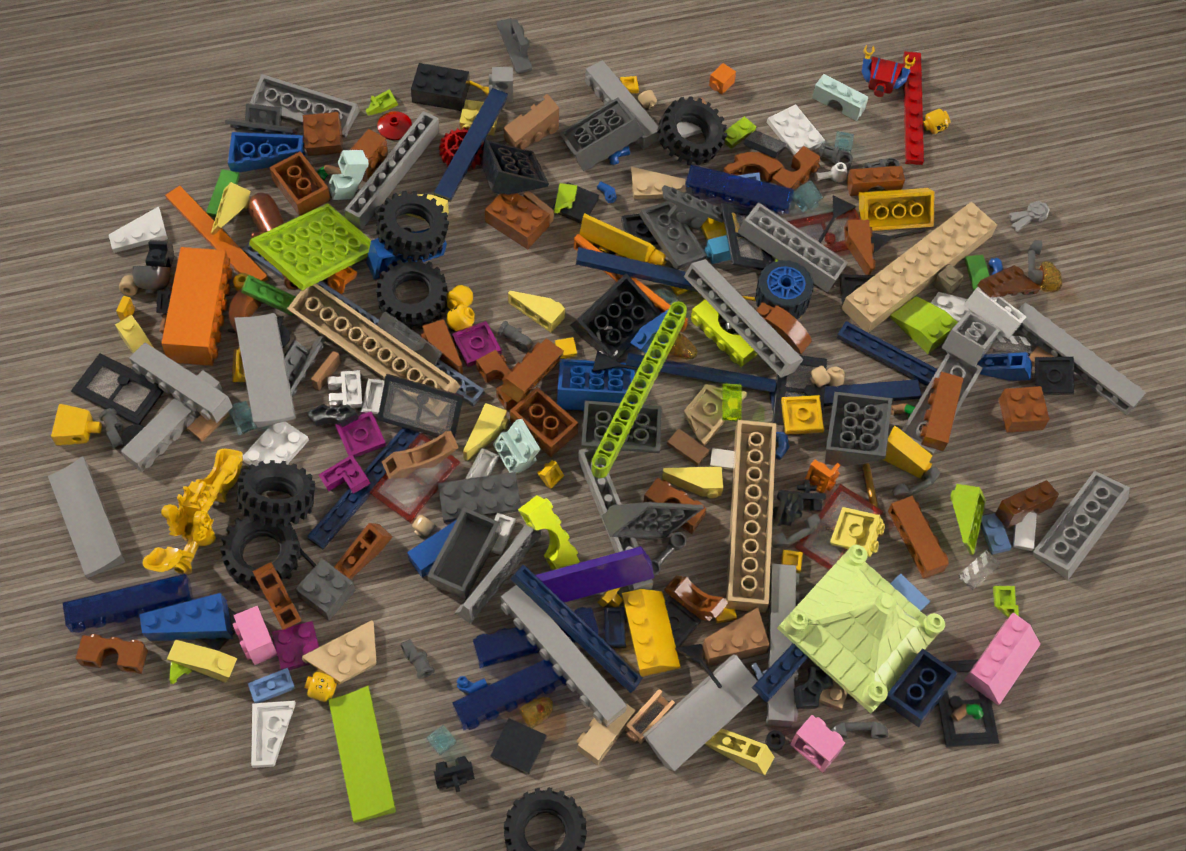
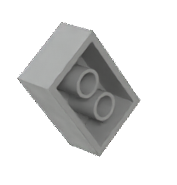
(971, 338)

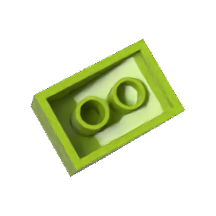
(924, 323)
(969, 509)

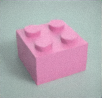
(254, 636)
(817, 743)

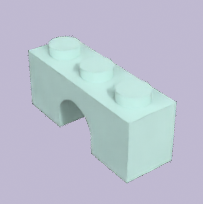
(850, 99)
(352, 166)

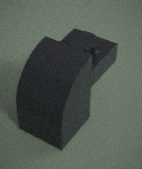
(160, 253)

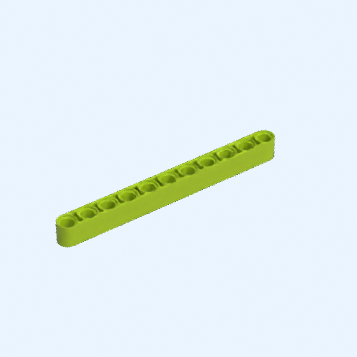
(637, 395)

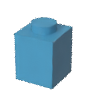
(718, 249)

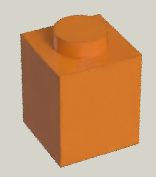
(722, 78)

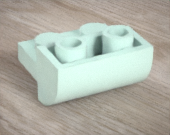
(517, 447)

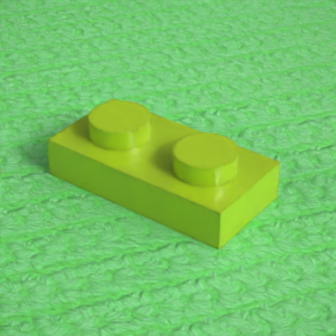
(739, 132)

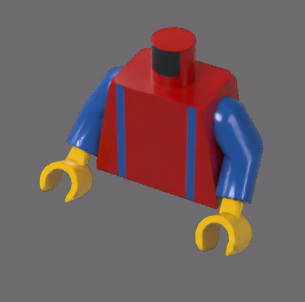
(884, 74)

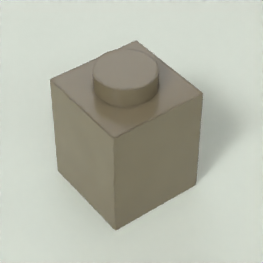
(948, 280)

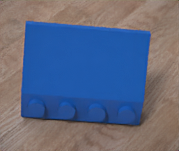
(580, 384)

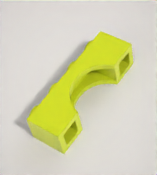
(734, 345)
(539, 515)

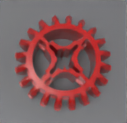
(455, 138)

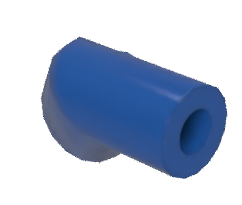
(614, 157)
(610, 193)
(996, 264)
(783, 443)
(469, 687)

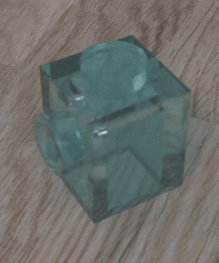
(807, 196)
(242, 417)

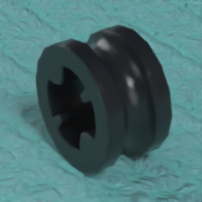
(775, 733)

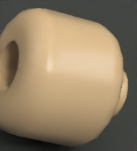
(647, 99)
(128, 286)
(819, 376)
(836, 376)
(423, 526)

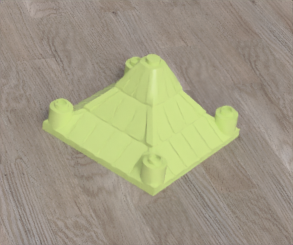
(860, 629)

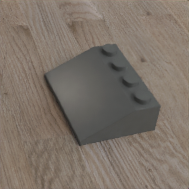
(601, 134)
(858, 429)
(642, 437)
(647, 519)

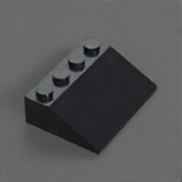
(511, 168)
(623, 308)

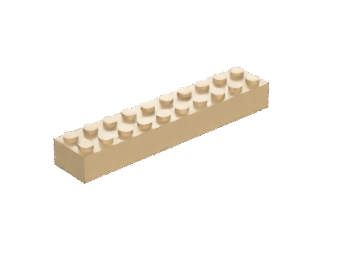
(918, 267)
(365, 339)
(751, 516)

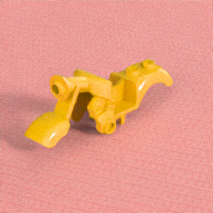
(192, 518)

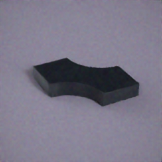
(336, 415)
(808, 695)

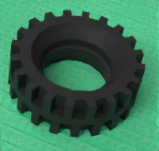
(699, 115)
(406, 242)
(417, 313)
(275, 477)
(242, 534)
(545, 802)

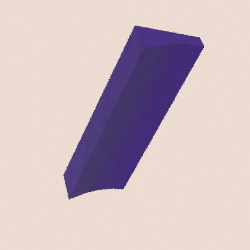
(599, 574)

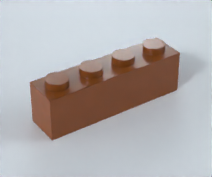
(531, 370)
(942, 411)
(918, 537)

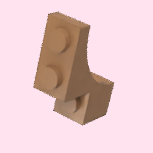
(428, 455)

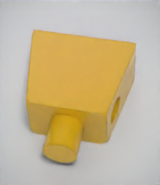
(73, 426)

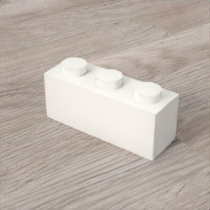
(995, 311)

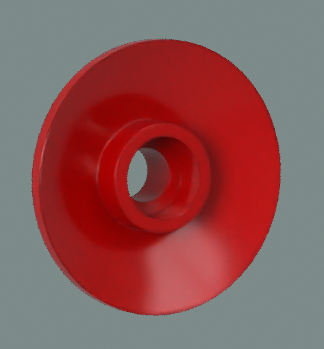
(392, 130)

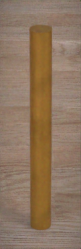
(870, 486)

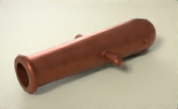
(267, 217)

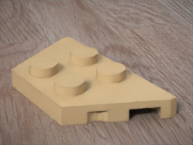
(705, 413)
(346, 655)

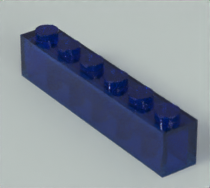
(739, 189)
(126, 603)
(513, 643)
(507, 694)

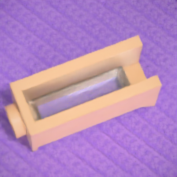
(648, 716)

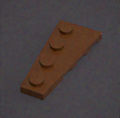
(1008, 281)

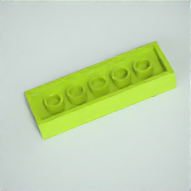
(362, 755)

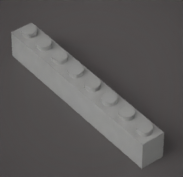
(392, 170)
(743, 318)
(1087, 365)
(604, 497)
(782, 602)
(564, 655)

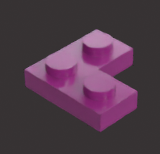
(345, 470)

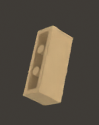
(600, 738)

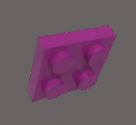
(475, 342)
(361, 435)
(294, 643)

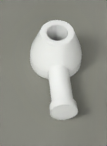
(837, 173)

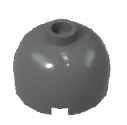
(151, 278)

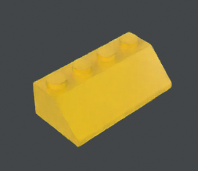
(897, 208)
(615, 240)
(650, 631)

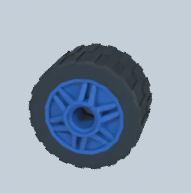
(786, 286)

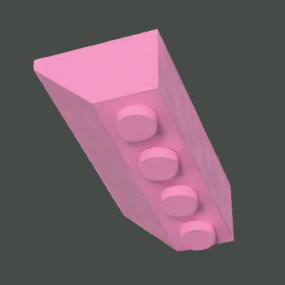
(1004, 659)

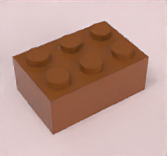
(300, 183)
(517, 218)
(545, 420)

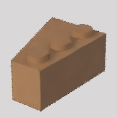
(534, 125)
(742, 638)

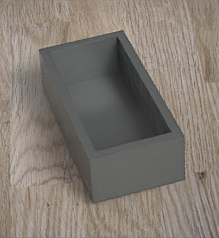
(464, 553)

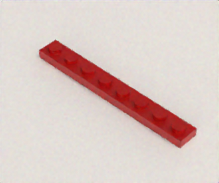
(913, 111)

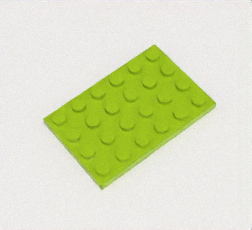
(313, 246)

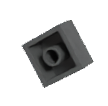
(325, 589)

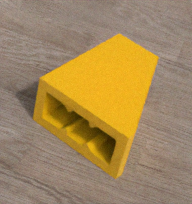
(907, 453)

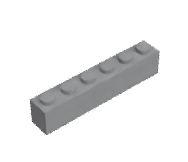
(609, 87)
(180, 382)
(163, 430)

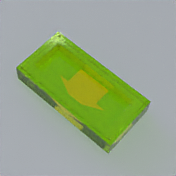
(731, 402)

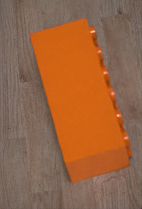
(197, 306)

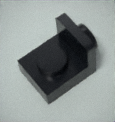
(163, 300)

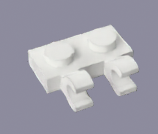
(351, 389)

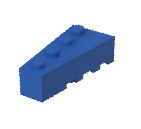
(261, 150)
(380, 258)
(189, 620)

